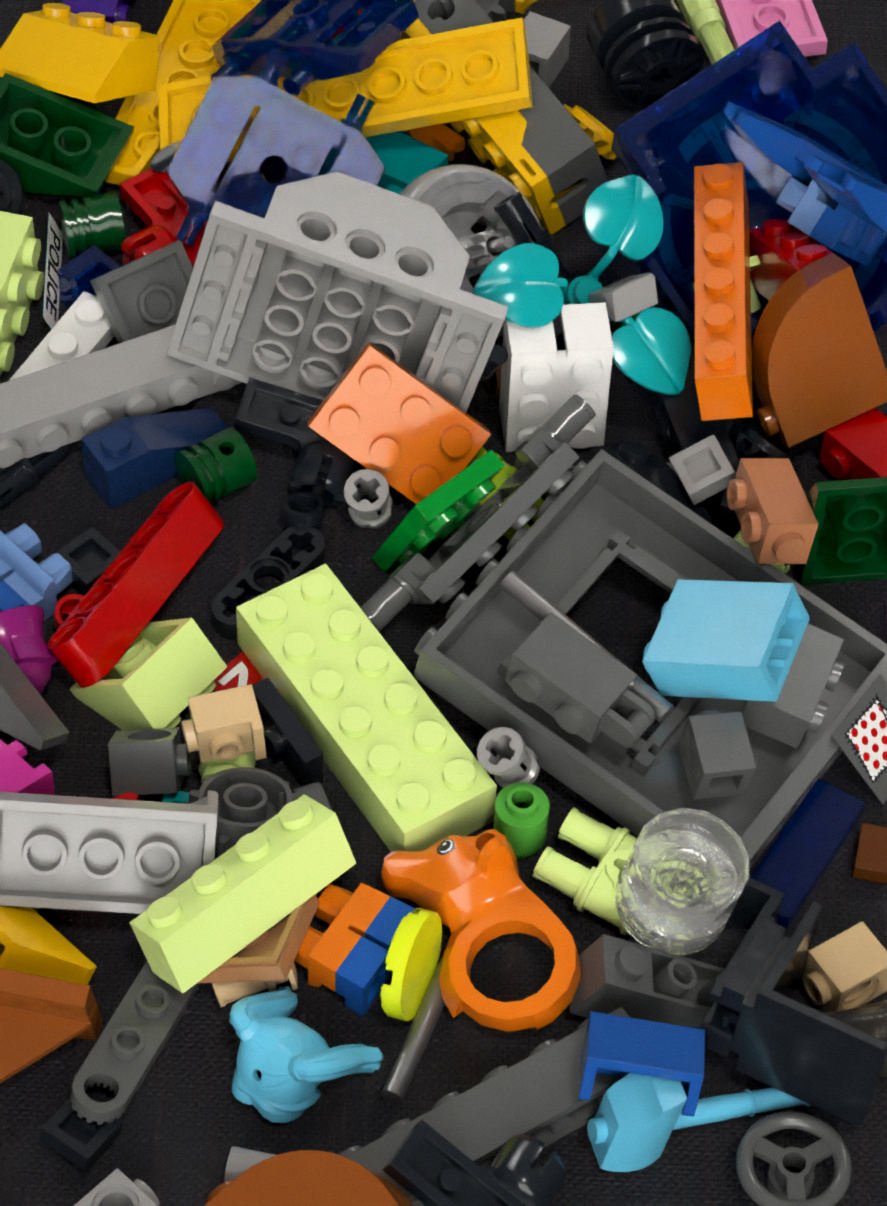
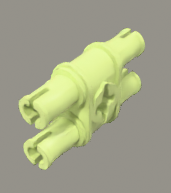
(594, 887)

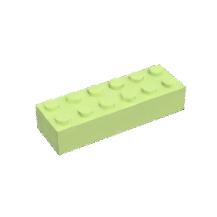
(365, 713)

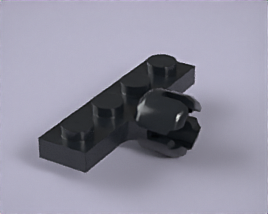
(284, 418)
(446, 1177)

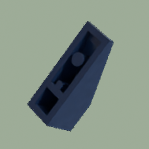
(141, 450)

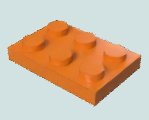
(398, 425)

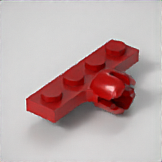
(161, 209)

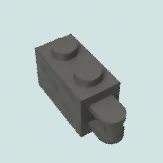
(578, 684)

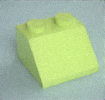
(156, 677)

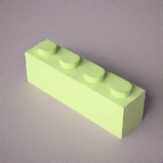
(243, 893)

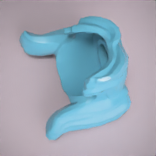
(288, 1055)

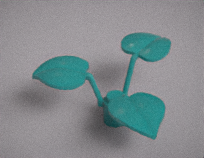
(630, 220)

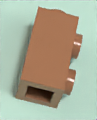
(772, 511)

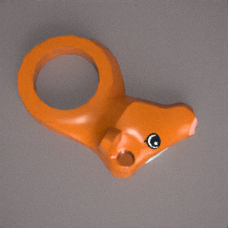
(479, 898)

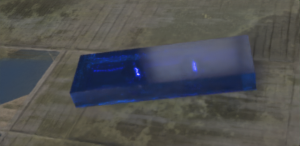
(808, 845)

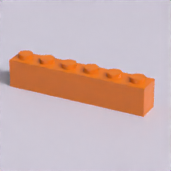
(722, 292)

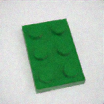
(440, 512)

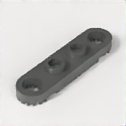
(129, 1045)

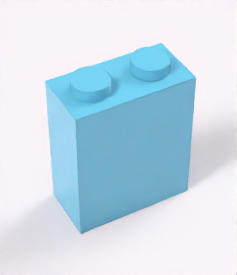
(726, 640)

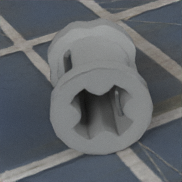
(373, 486)
(510, 754)

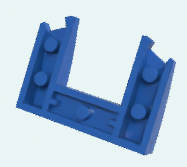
(812, 161)

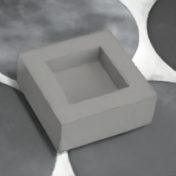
(703, 469)

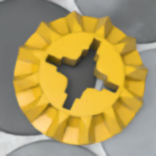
(595, 130)

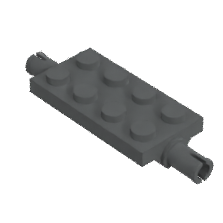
(544, 468)

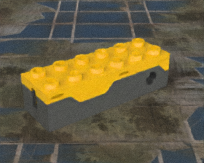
(531, 147)

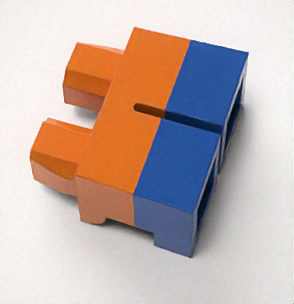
(354, 946)

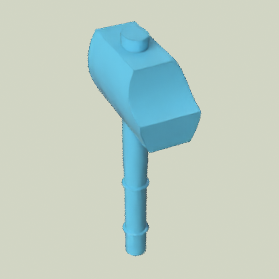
(644, 1111)

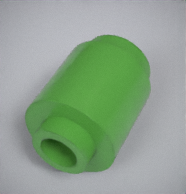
(522, 817)

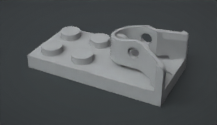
(100, 850)

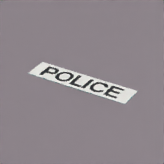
(51, 282)

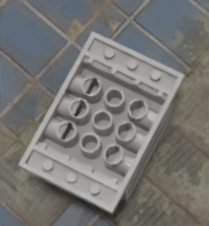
(322, 279)

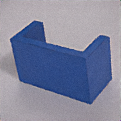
(643, 1047)

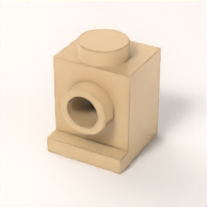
(224, 725)

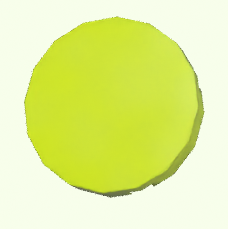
(413, 961)

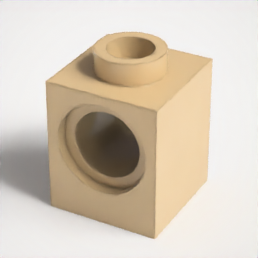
(846, 970)

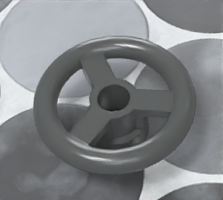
(788, 1187)

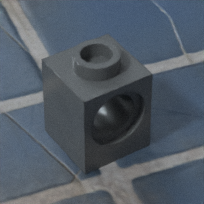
(148, 761)

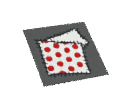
(864, 737)

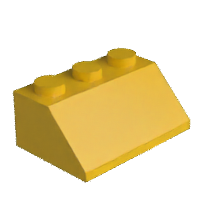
(81, 54)

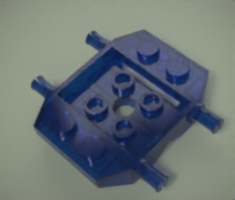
(305, 33)
(280, 128)

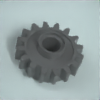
(245, 801)

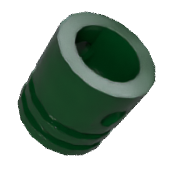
(91, 223)
(217, 464)

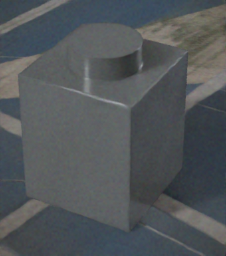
(717, 754)

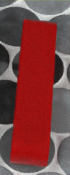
(136, 585)

